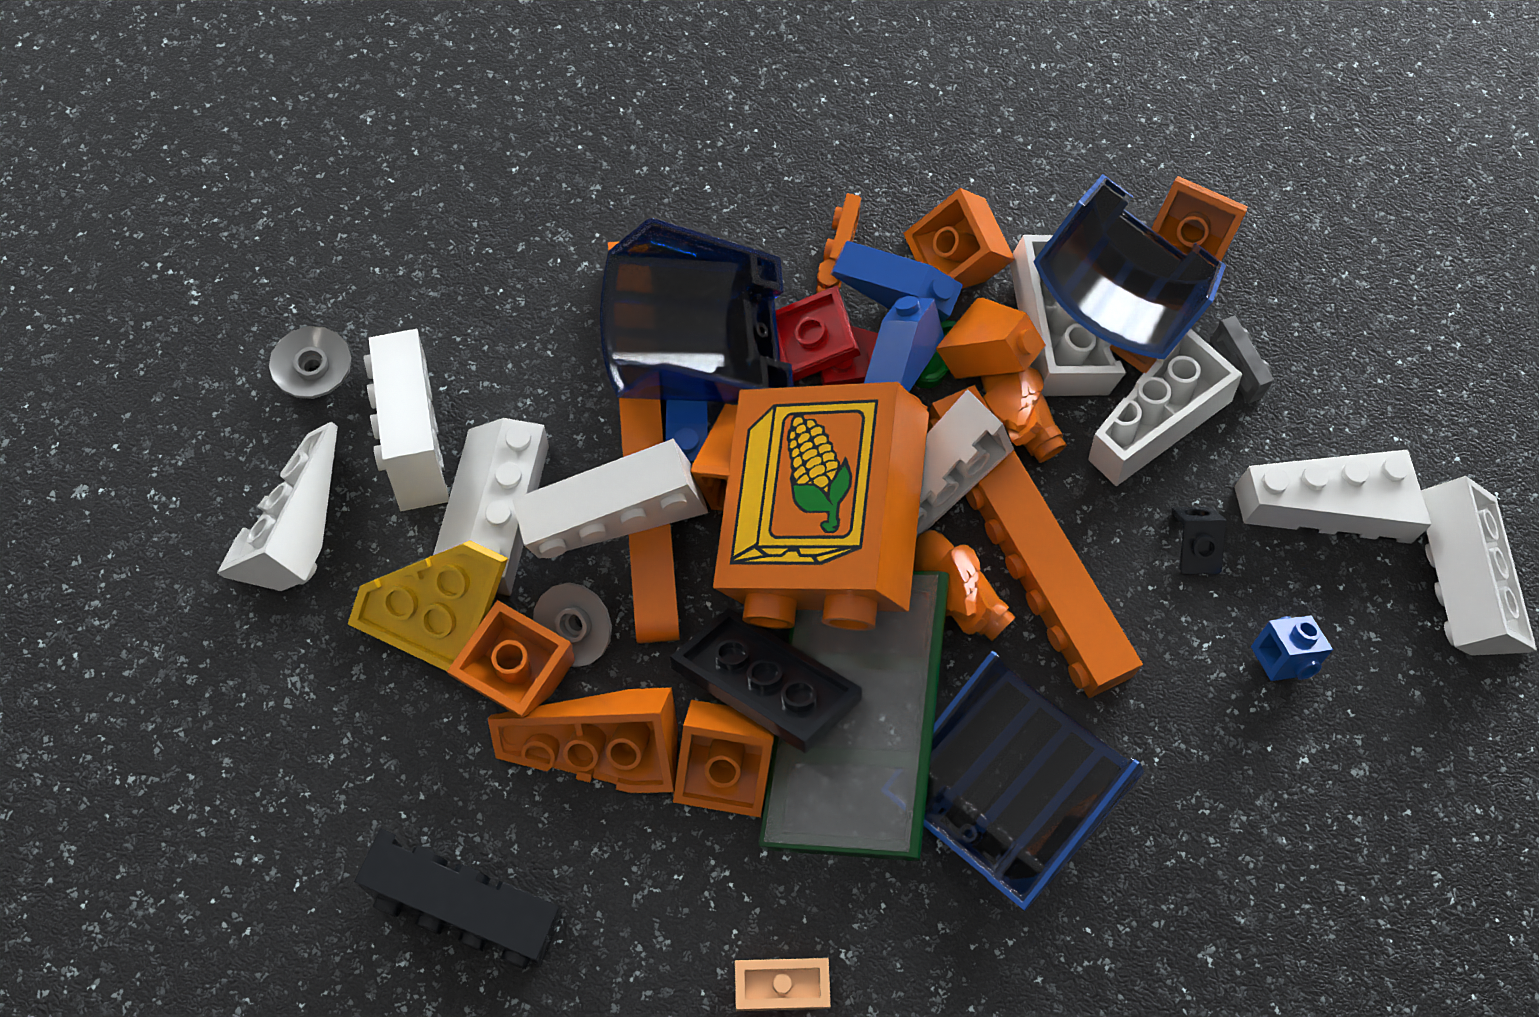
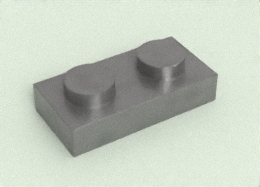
(1236, 347)

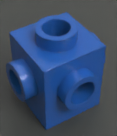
(1291, 648)

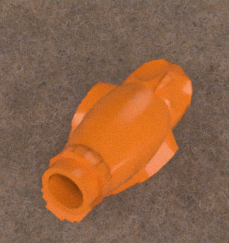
(1024, 411)
(969, 594)

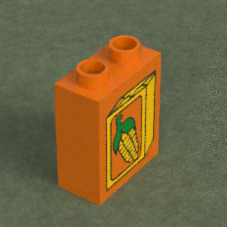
(822, 503)

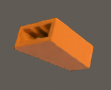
(990, 341)
(713, 460)

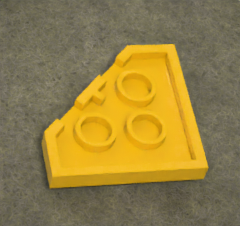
(431, 603)

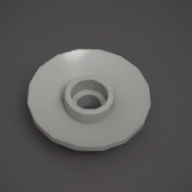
(305, 349)
(557, 612)

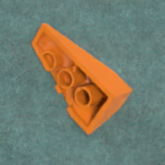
(606, 737)

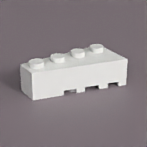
(1073, 357)
(1164, 407)
(405, 420)
(959, 455)
(1344, 494)
(610, 501)

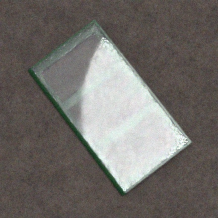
(869, 775)

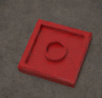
(815, 333)

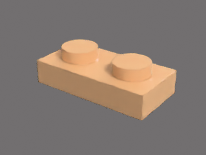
(782, 984)

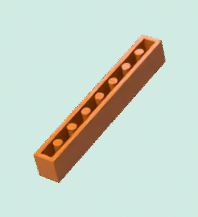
(1049, 571)

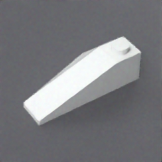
(290, 532)

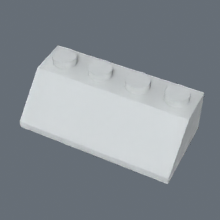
(495, 467)
(1475, 571)

